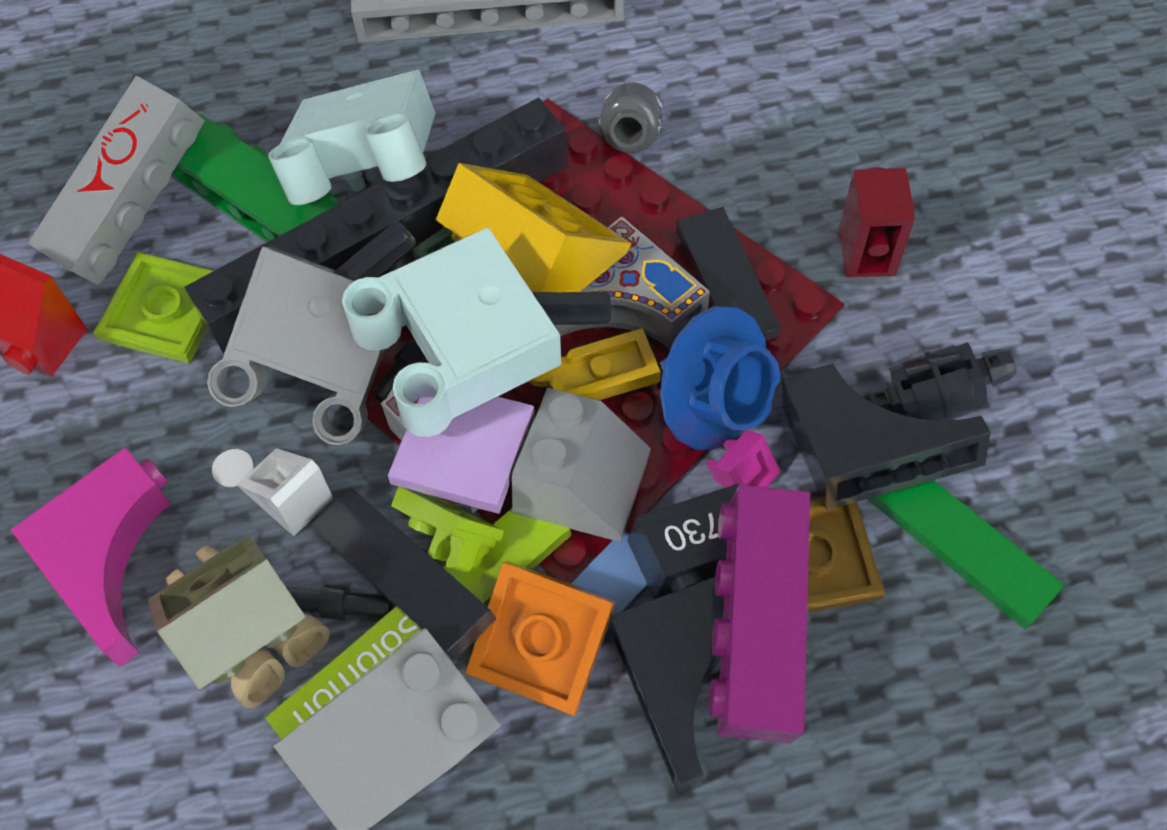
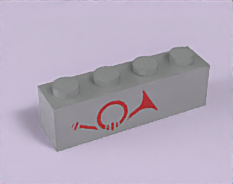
(117, 181)

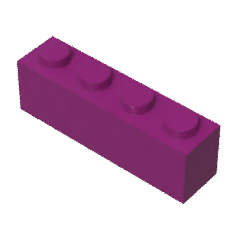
(762, 615)

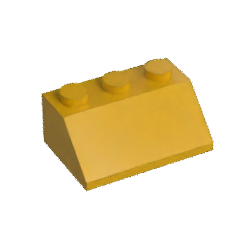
(540, 232)

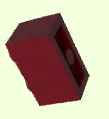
(876, 222)

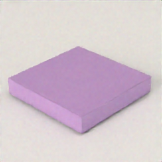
(468, 459)

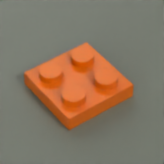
(541, 637)

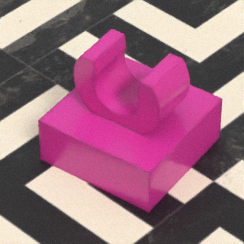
(745, 462)

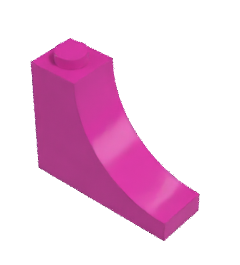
(87, 539)

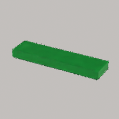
(972, 549)

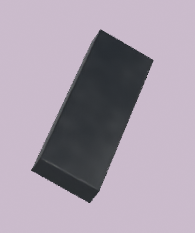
(725, 268)

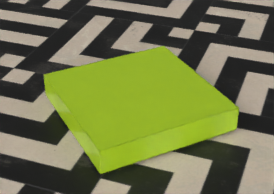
(154, 309)

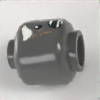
(631, 117)

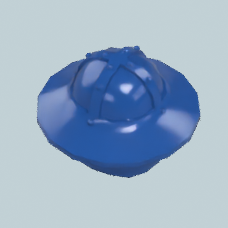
(717, 378)

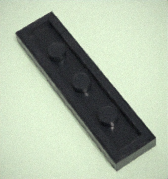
(403, 573)

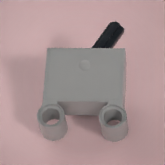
(299, 326)

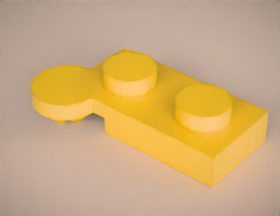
(605, 367)

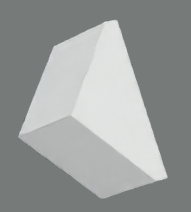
(288, 489)

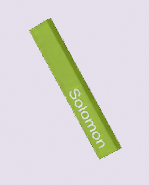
(523, 543)

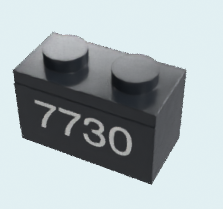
(680, 542)

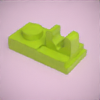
(454, 530)

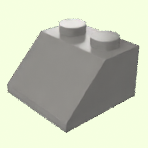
(579, 467)

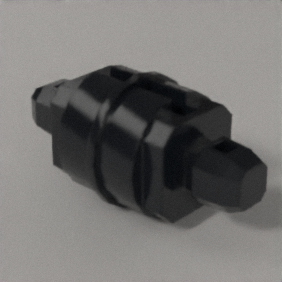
(943, 382)

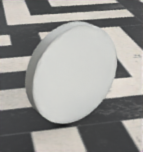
(232, 467)

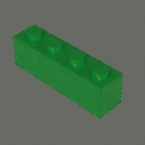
(242, 183)

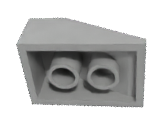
(387, 734)

